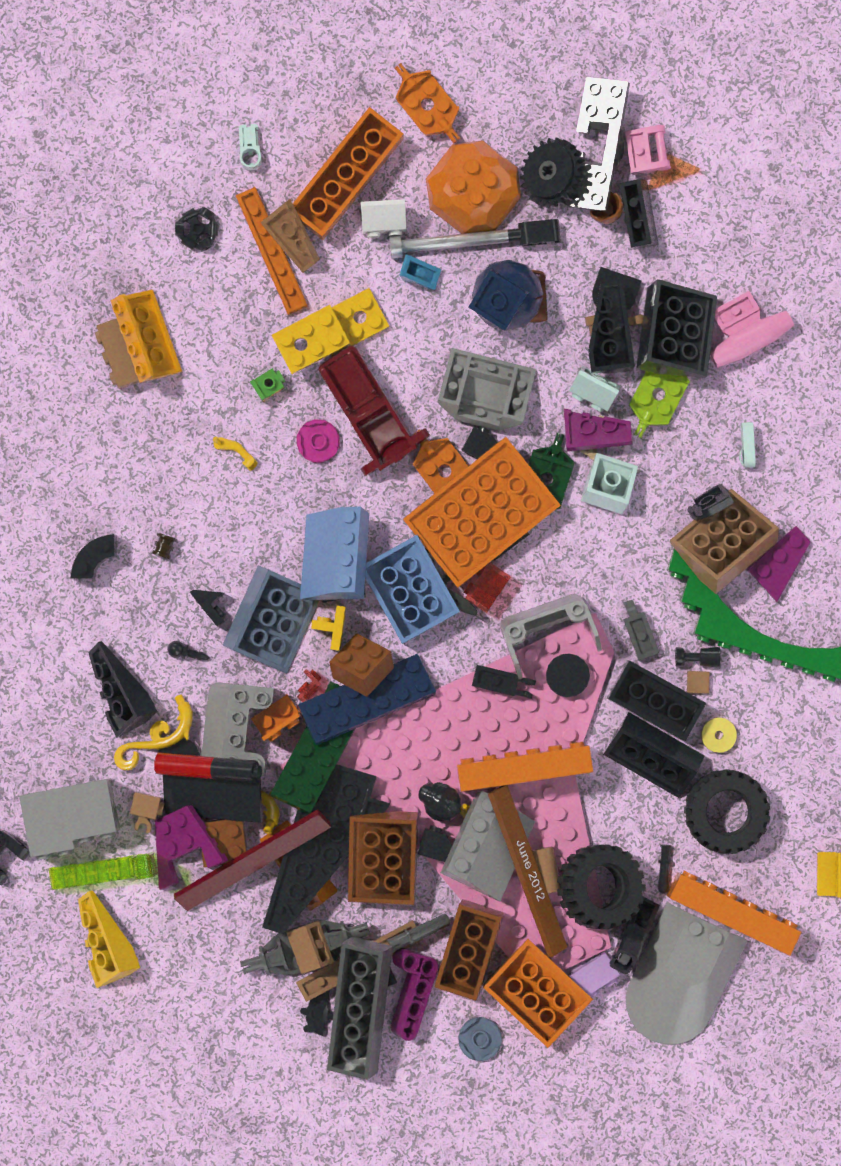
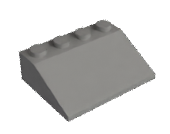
(480, 851)

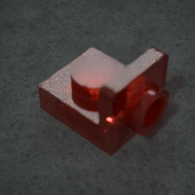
(307, 689)

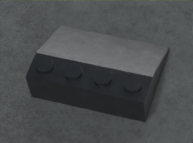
(676, 330)

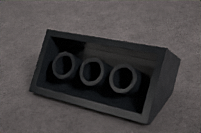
(654, 755)

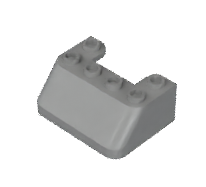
(228, 720)

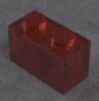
(487, 587)

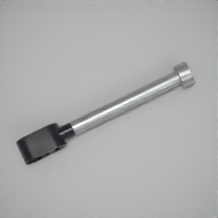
(527, 234)

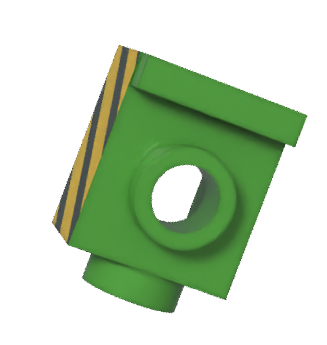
(266, 392)

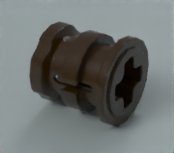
(164, 546)

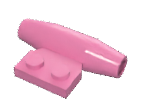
(745, 329)

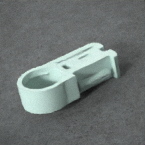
(249, 143)
(748, 445)

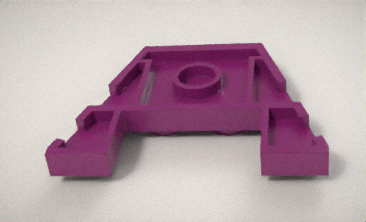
(178, 836)

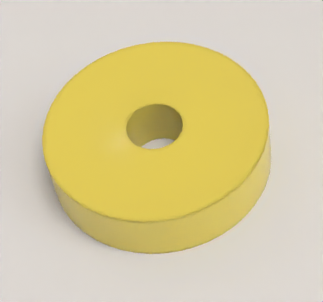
(718, 745)

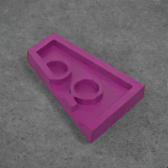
(595, 432)
(779, 562)

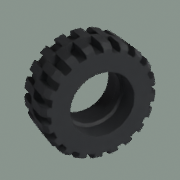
(756, 819)
(627, 880)

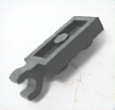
(639, 632)

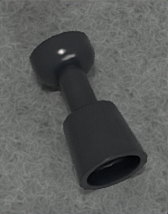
(707, 657)

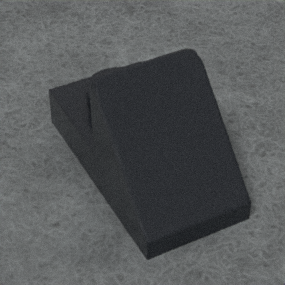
(205, 599)

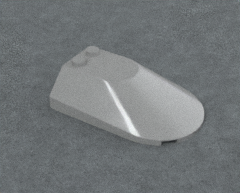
(681, 976)

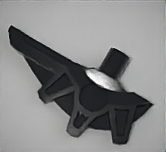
(317, 1014)

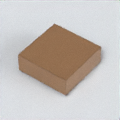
(697, 682)

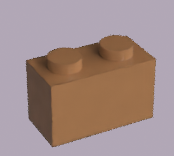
(310, 947)

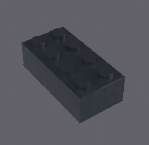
(656, 700)

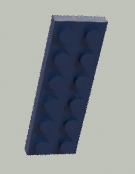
(347, 709)

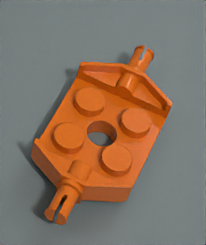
(421, 86)
(432, 456)

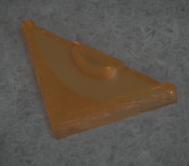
(678, 170)

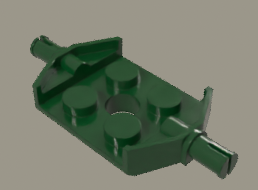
(555, 462)

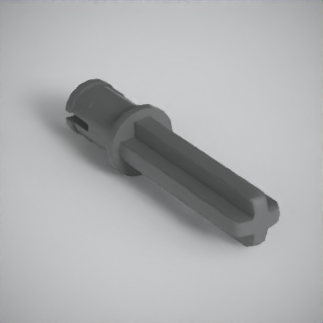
(419, 932)

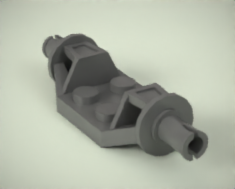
(283, 959)

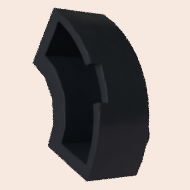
(93, 555)

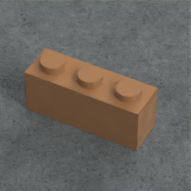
(116, 354)

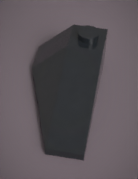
(610, 338)
(126, 698)

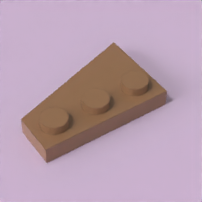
(291, 235)

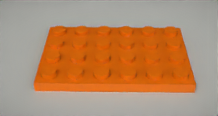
(481, 512)

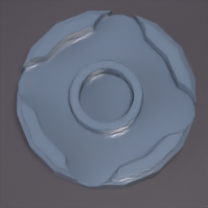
(477, 1031)

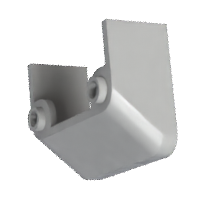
(517, 626)

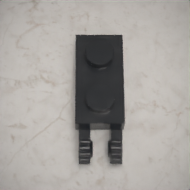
(500, 681)

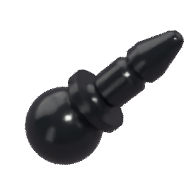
(178, 649)

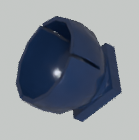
(507, 295)

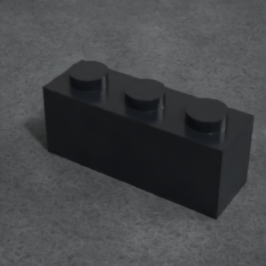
(638, 213)

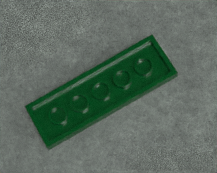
(309, 769)

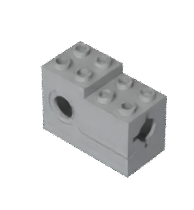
(68, 815)

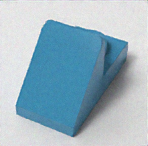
(419, 272)

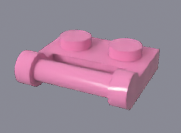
(640, 151)

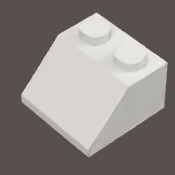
(383, 217)

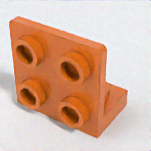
(276, 717)

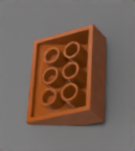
(383, 858)

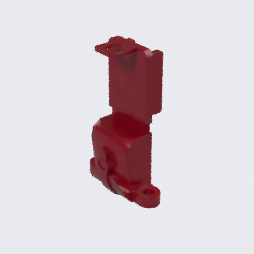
(369, 410)

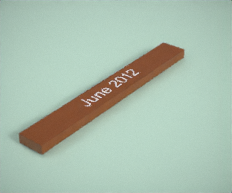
(527, 870)

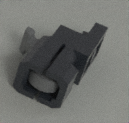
(633, 937)

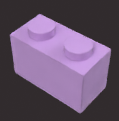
(595, 974)

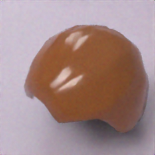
(613, 213)

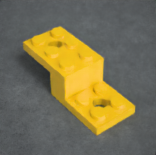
(330, 331)

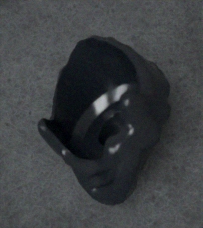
(440, 801)

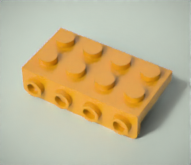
(146, 335)

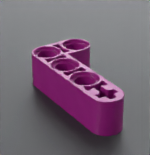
(400, 1025)

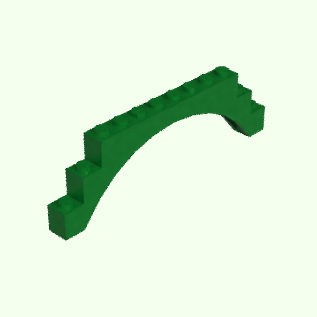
(720, 624)

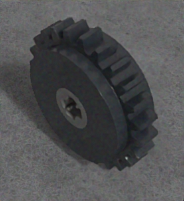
(552, 172)

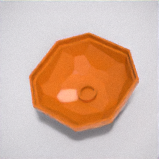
(473, 187)

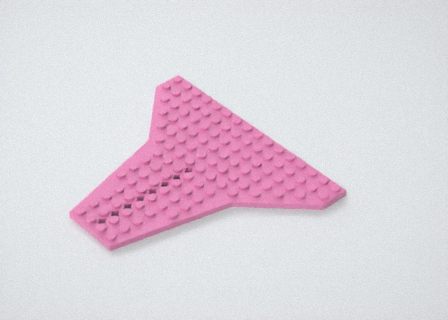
(466, 721)

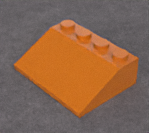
(537, 993)

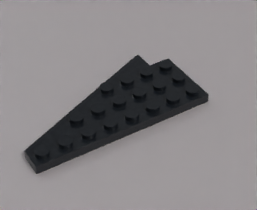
(315, 861)

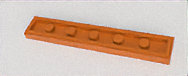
(271, 252)

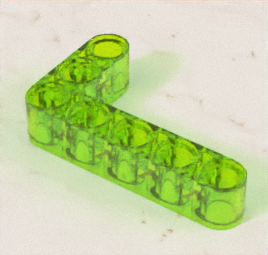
(112, 869)

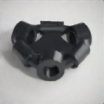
(197, 229)

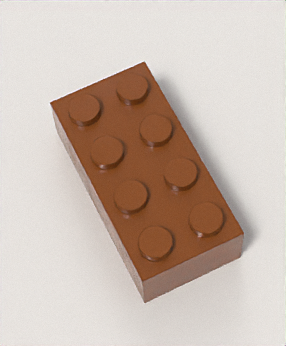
(469, 949)

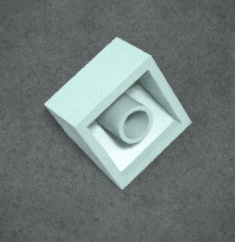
(594, 389)
(609, 483)

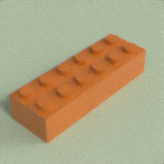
(347, 172)
(524, 767)
(735, 914)

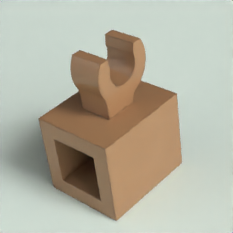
(146, 807)

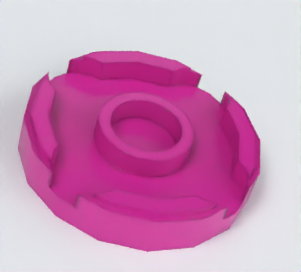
(313, 445)

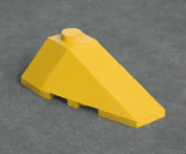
(110, 949)

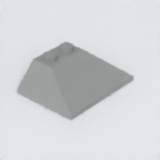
(485, 390)

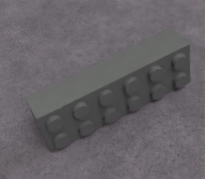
(359, 1008)

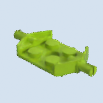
(652, 411)

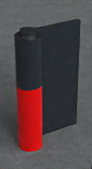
(211, 785)

